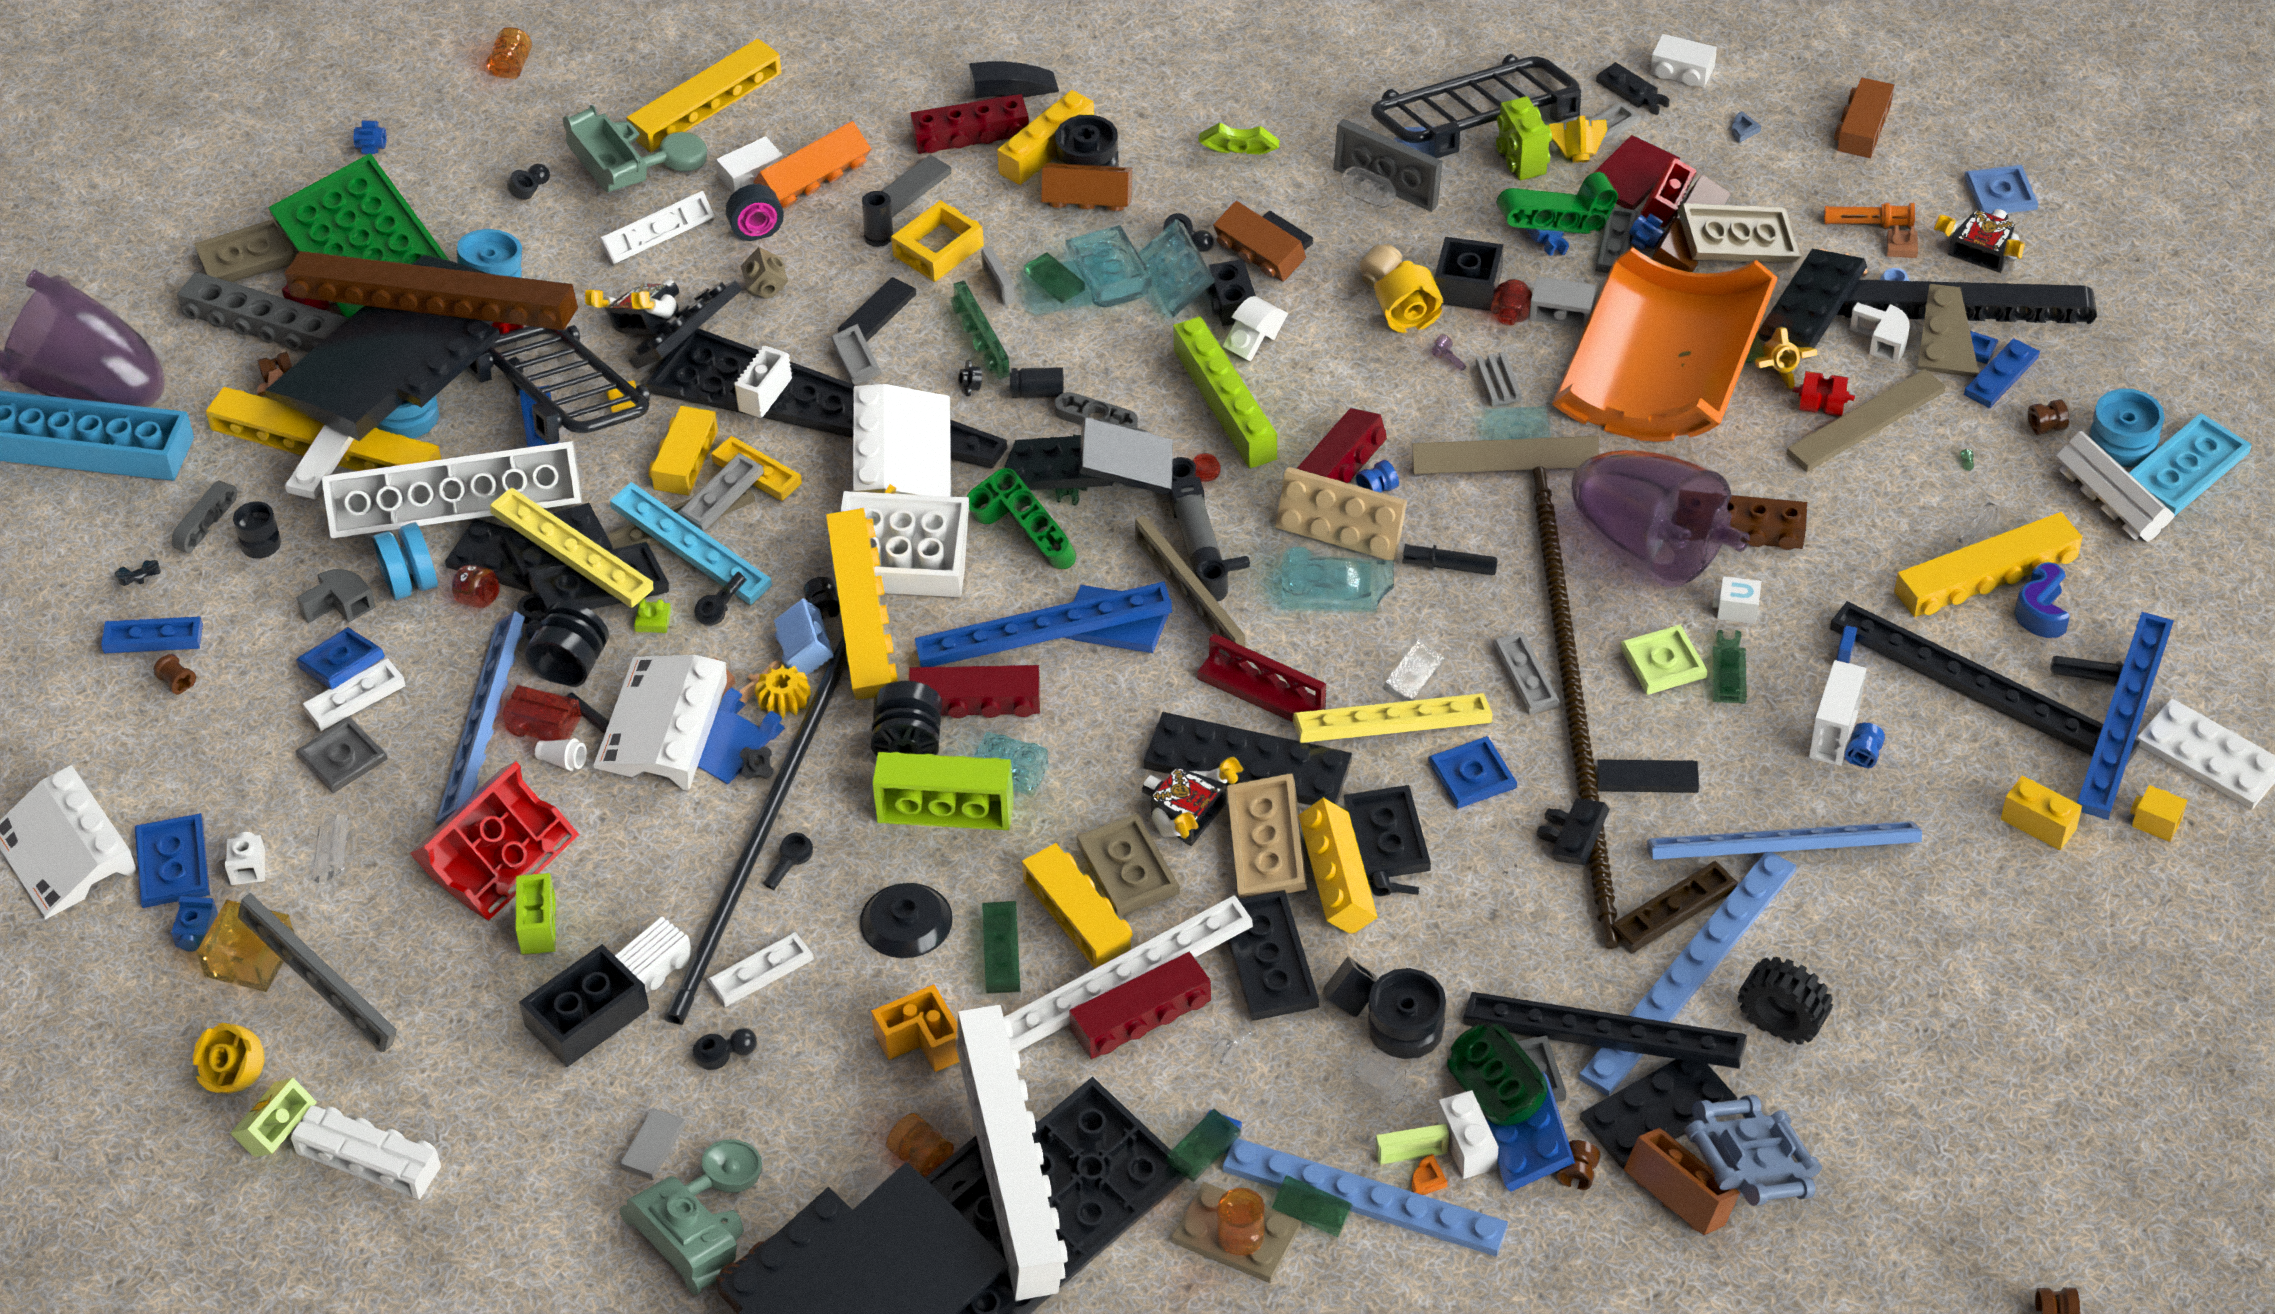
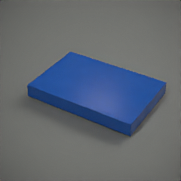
(1135, 635)
(171, 860)

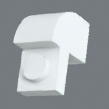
(1253, 321)
(1887, 329)

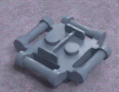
(1753, 1151)

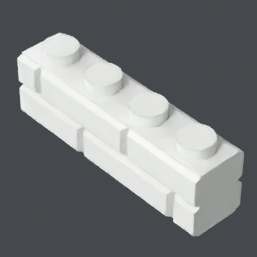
(2114, 486)
(366, 1151)

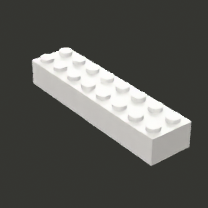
(448, 488)
(1009, 1152)

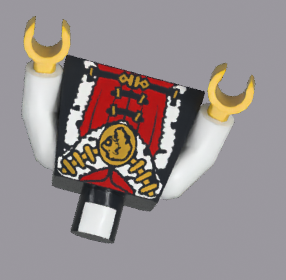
(1982, 238)
(640, 309)
(1189, 799)

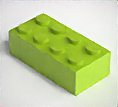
(943, 791)

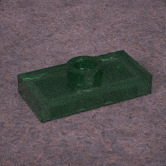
(1054, 277)
(1203, 1145)
(1312, 1206)

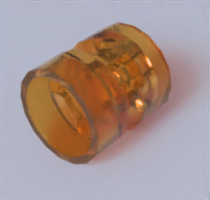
(509, 53)
(916, 1142)
(1241, 1221)

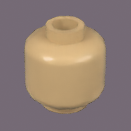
(1379, 262)

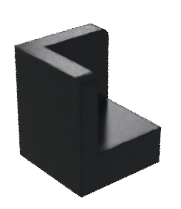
(1350, 986)

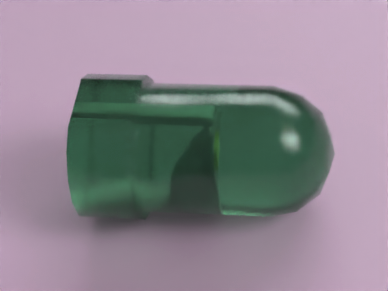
(1967, 459)

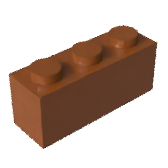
(1864, 117)
(1086, 186)
(1259, 241)
(1680, 1181)

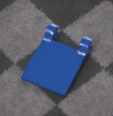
(733, 733)

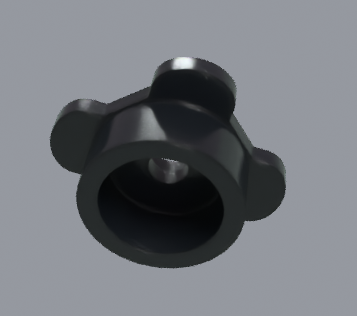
(970, 378)
(749, 769)

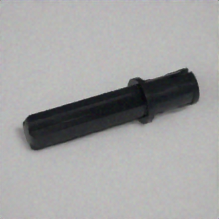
(1449, 559)
(2086, 669)

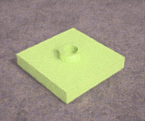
(1663, 659)

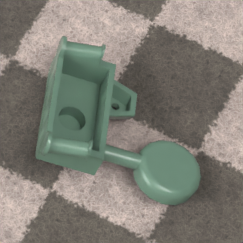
(612, 160)
(681, 1225)

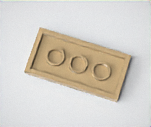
(1341, 513)
(1266, 836)

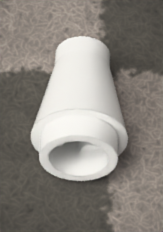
(562, 753)

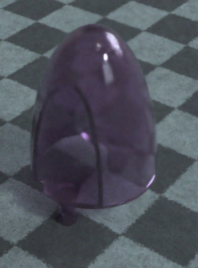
(79, 348)
(1656, 512)

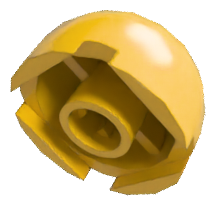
(228, 1058)

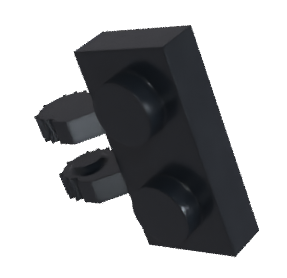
(1579, 830)

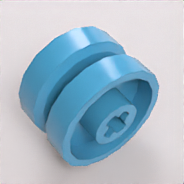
(491, 252)
(411, 419)
(2127, 425)
(399, 562)

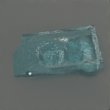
(1110, 266)
(1333, 582)

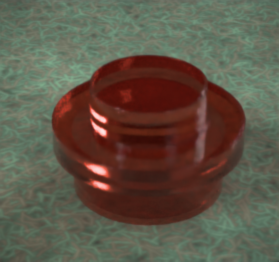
(1207, 467)

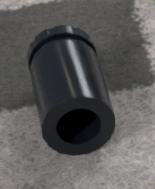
(877, 218)
(1036, 382)

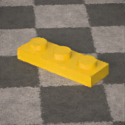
(777, 478)

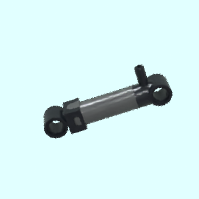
(1189, 508)

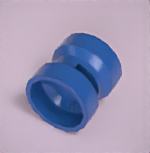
(1380, 478)
(1865, 745)

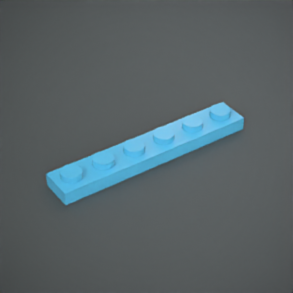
(689, 541)

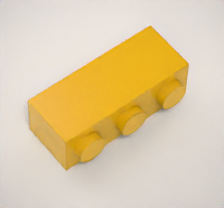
(683, 450)

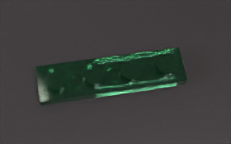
(983, 334)

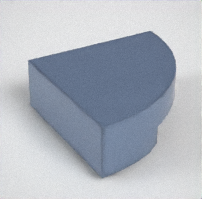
(1744, 127)

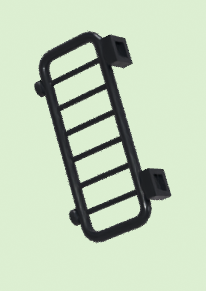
(1446, 137)
(547, 413)

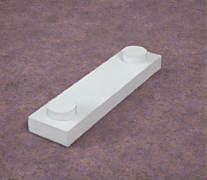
(657, 227)
(317, 462)

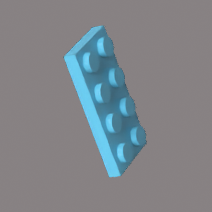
(2190, 462)

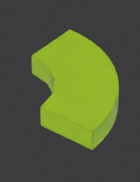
(1227, 139)

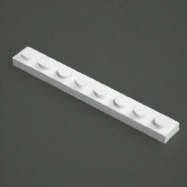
(1194, 935)

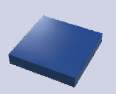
(340, 658)
(1472, 772)

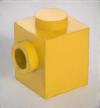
(2158, 812)

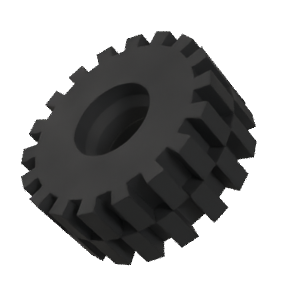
(1785, 1000)

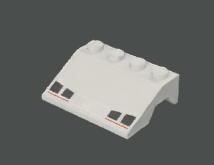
(663, 717)
(61, 842)

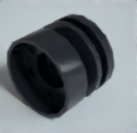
(567, 644)
(906, 719)

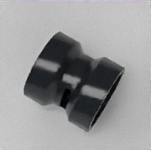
(821, 593)

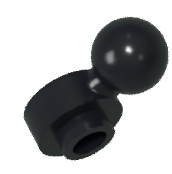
(524, 183)
(1202, 239)
(525, 607)
(742, 1042)

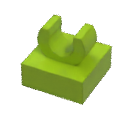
(653, 616)

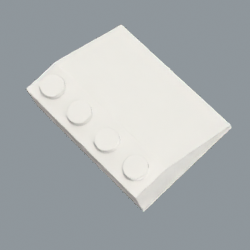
(901, 441)
(917, 540)

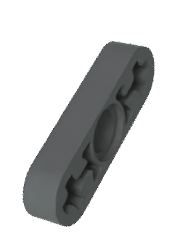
(1088, 406)
(212, 508)

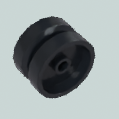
(1087, 141)
(1406, 1013)

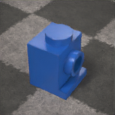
(193, 921)

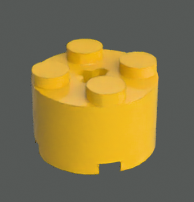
(1409, 297)

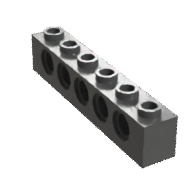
(256, 312)

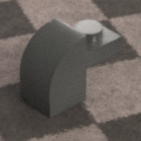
(337, 590)

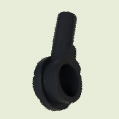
(712, 608)
(794, 851)

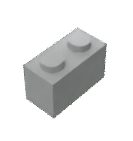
(1562, 302)

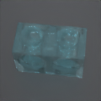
(1028, 760)

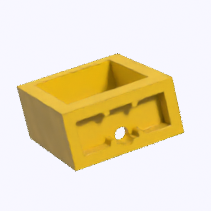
(932, 264)

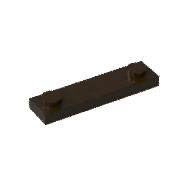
(1673, 906)

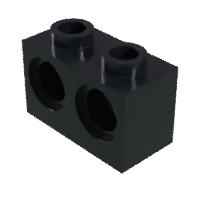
(1230, 289)

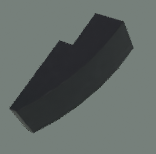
(1010, 79)

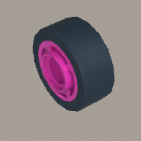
(754, 212)

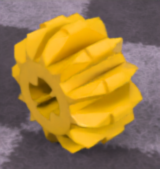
(782, 690)

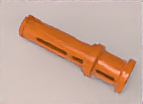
(1889, 215)

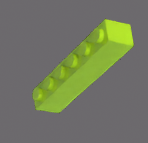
(1225, 392)

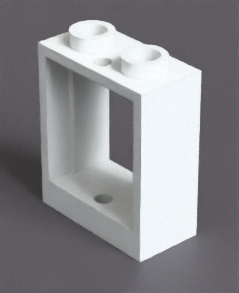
(1837, 712)

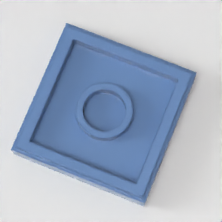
(2001, 189)

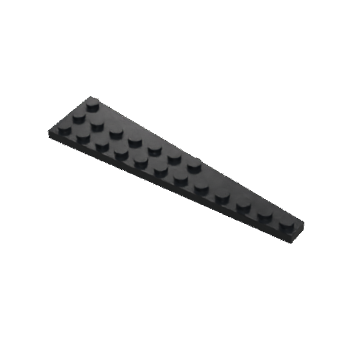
(708, 365)

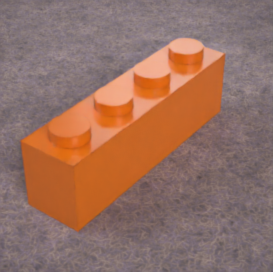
(816, 163)

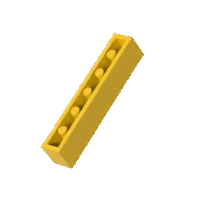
(705, 93)
(1987, 564)
(860, 603)

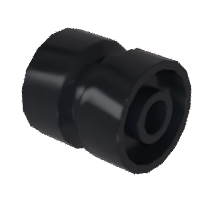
(257, 529)

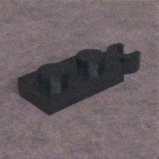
(1632, 87)

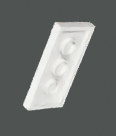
(2210, 753)

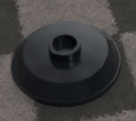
(906, 920)

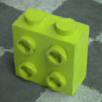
(1523, 138)

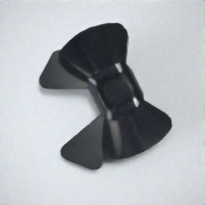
(148, 568)

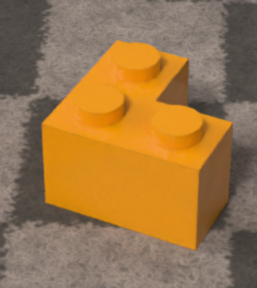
(917, 1022)

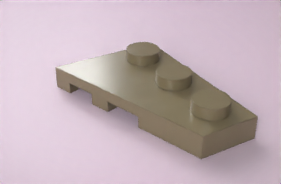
(1946, 334)

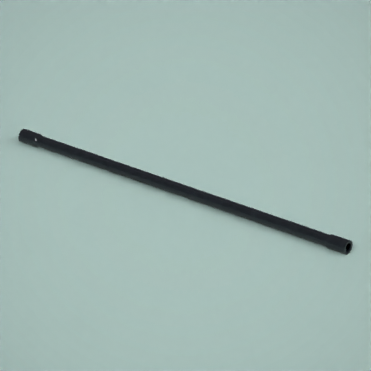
(684, 996)

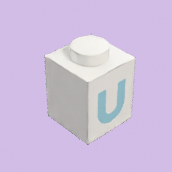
(1737, 600)

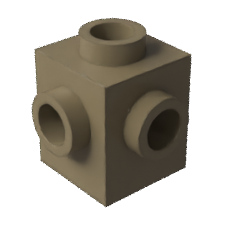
(764, 273)

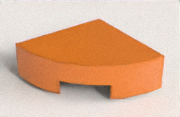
(1428, 1177)

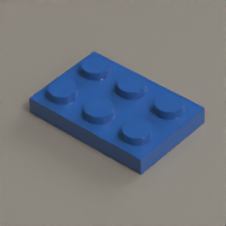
(1532, 1146)

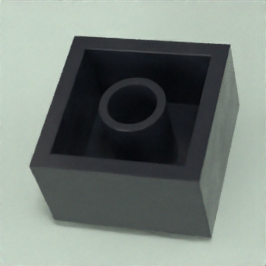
(1469, 272)

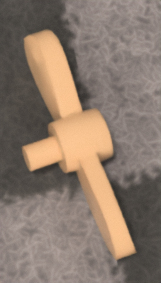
(749, 690)

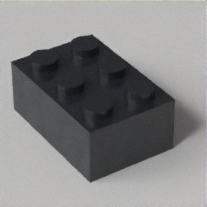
(584, 1005)

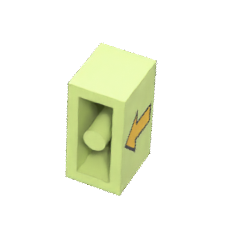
(273, 1117)

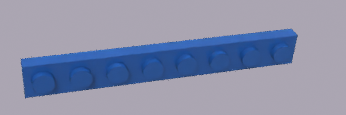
(1043, 625)
(2124, 715)

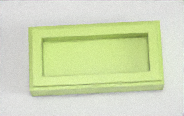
(1412, 1144)

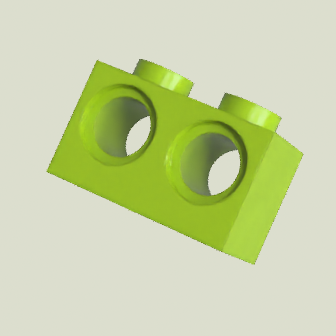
(535, 913)

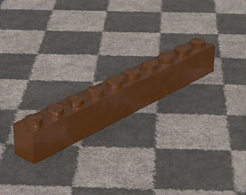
(432, 290)

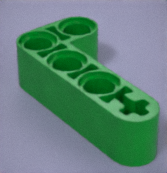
(1561, 211)
(1030, 520)

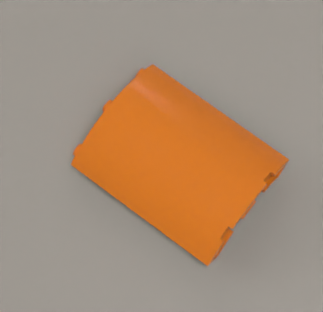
(1628, 354)

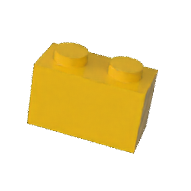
(2041, 812)

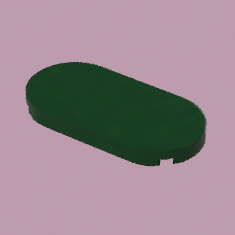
(1498, 1073)

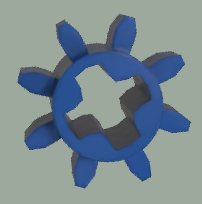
(370, 137)
(1647, 232)

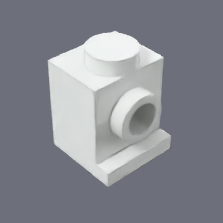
(243, 853)

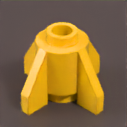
(1579, 139)
(1781, 353)

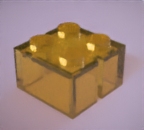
(236, 952)

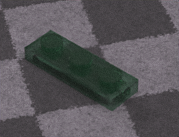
(1001, 947)

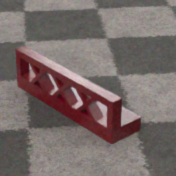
(1260, 686)

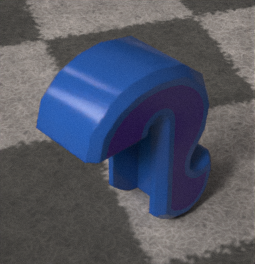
(2035, 600)

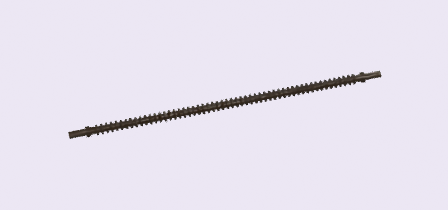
(1573, 698)

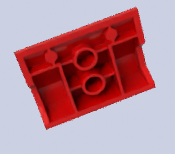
(492, 841)

